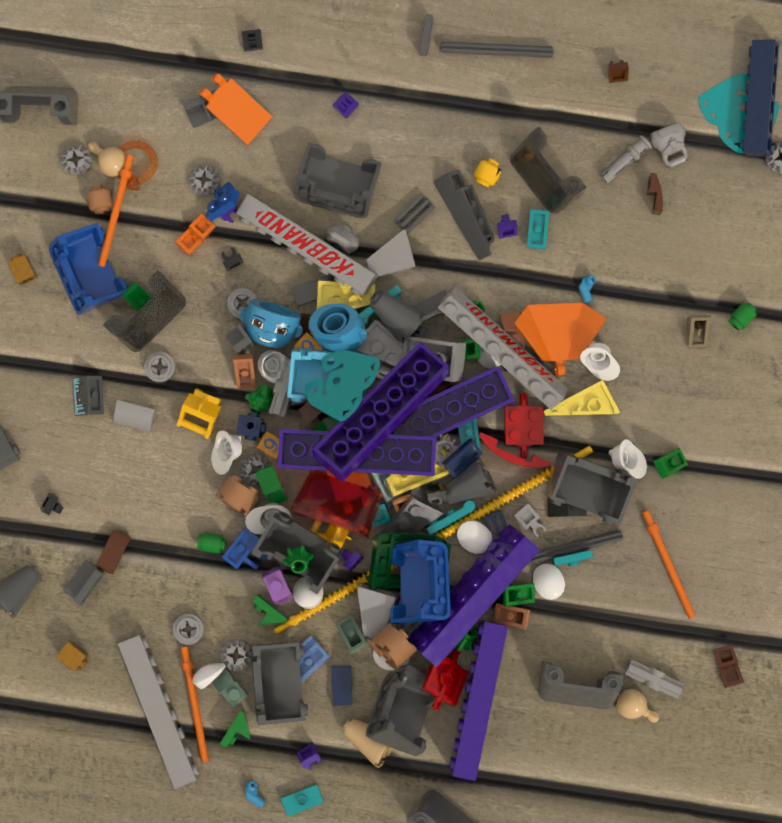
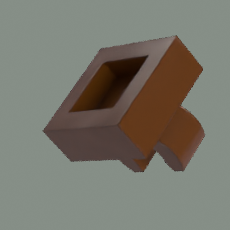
(618, 72)

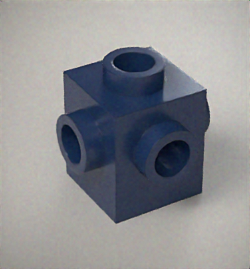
(244, 426)

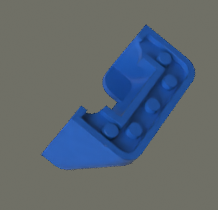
(77, 260)
(423, 582)

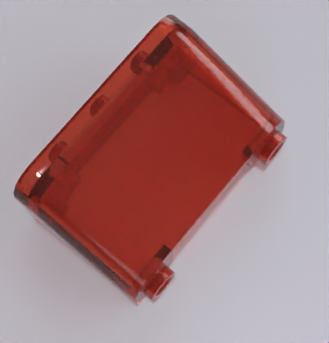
(338, 503)

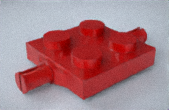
(523, 425)
(445, 681)

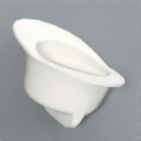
(600, 361)
(225, 450)
(629, 459)
(260, 517)

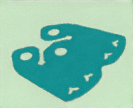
(726, 106)
(352, 383)

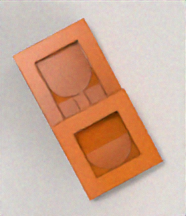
(195, 234)

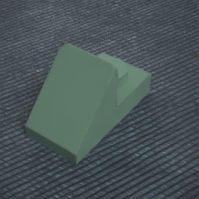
(351, 634)
(229, 688)

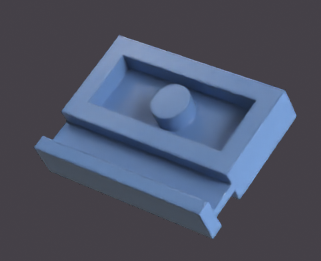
(313, 657)

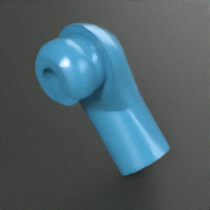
(585, 287)
(252, 794)

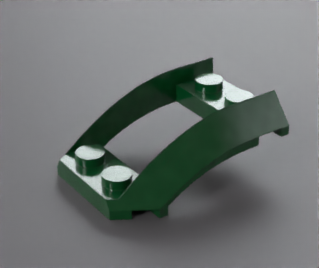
(382, 557)

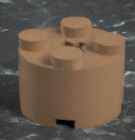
(237, 495)
(393, 646)

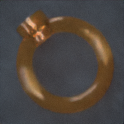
(134, 182)

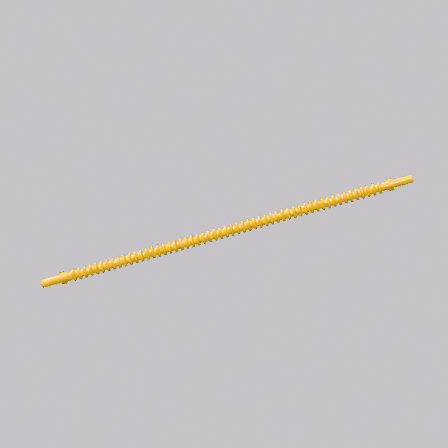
(294, 620)

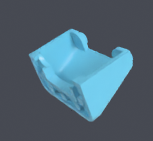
(306, 367)

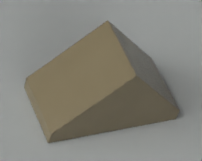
(698, 330)

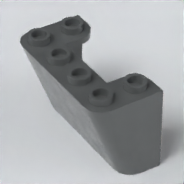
(15, 96)

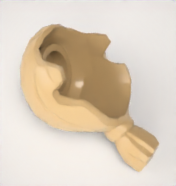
(110, 159)
(633, 704)

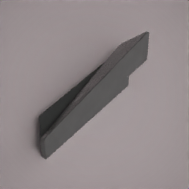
(467, 212)

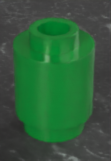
(742, 316)
(211, 543)

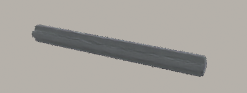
(497, 49)
(577, 546)

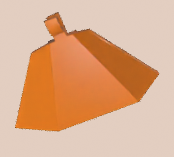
(559, 331)

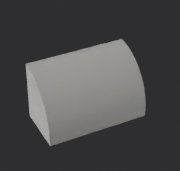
(134, 416)

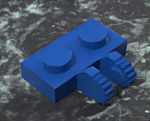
(225, 200)
(241, 549)

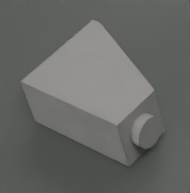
(392, 257)
(374, 609)

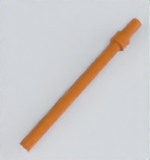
(125, 174)
(653, 530)
(187, 666)

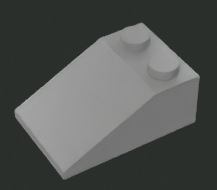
(449, 351)

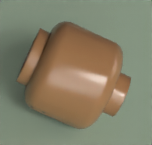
(99, 199)

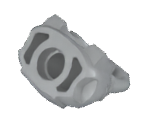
(670, 141)
(342, 238)

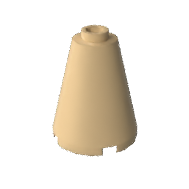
(356, 733)

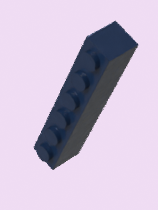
(761, 98)

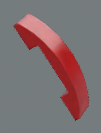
(535, 462)

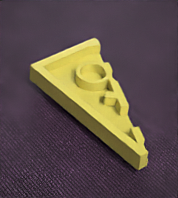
(590, 401)

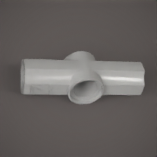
(280, 401)
(654, 678)

